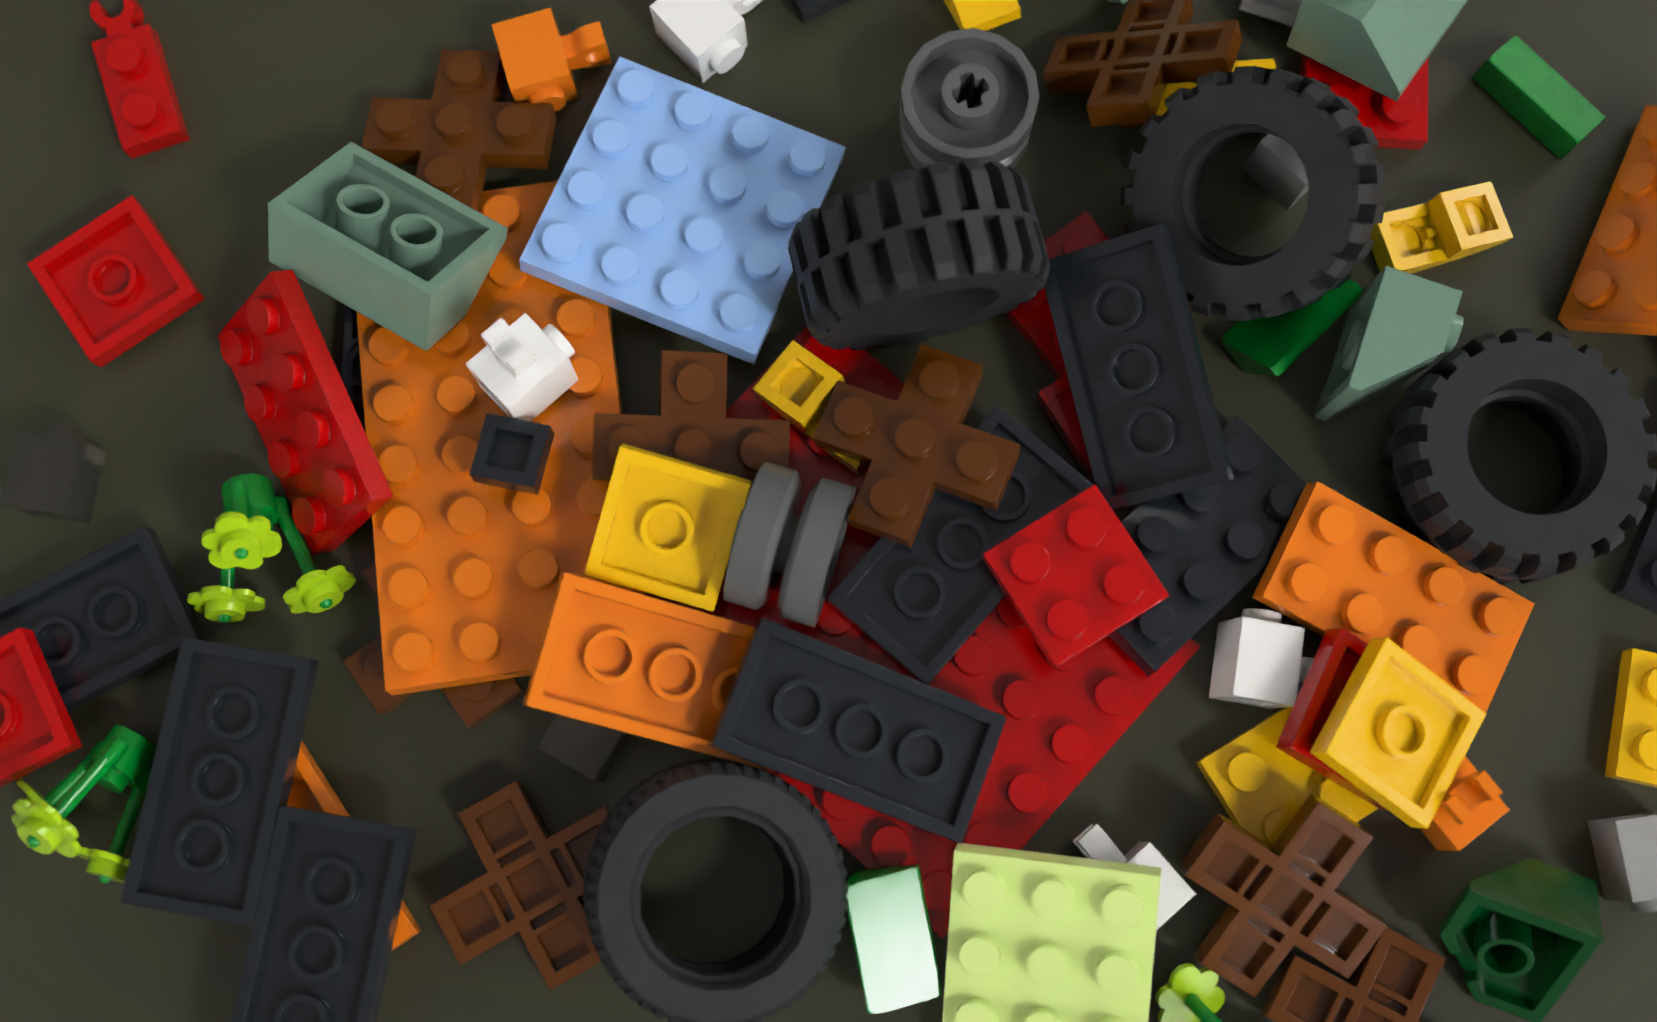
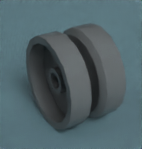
(967, 100)
(779, 541)

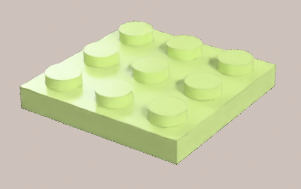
(1049, 938)

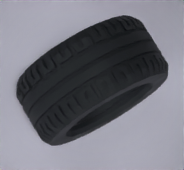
(789, 953)

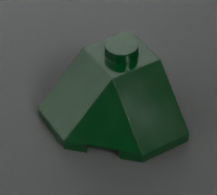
(1524, 935)

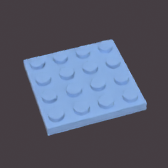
(681, 209)

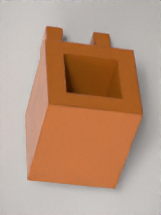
(541, 59)
(1466, 809)

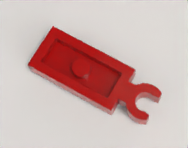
(137, 81)

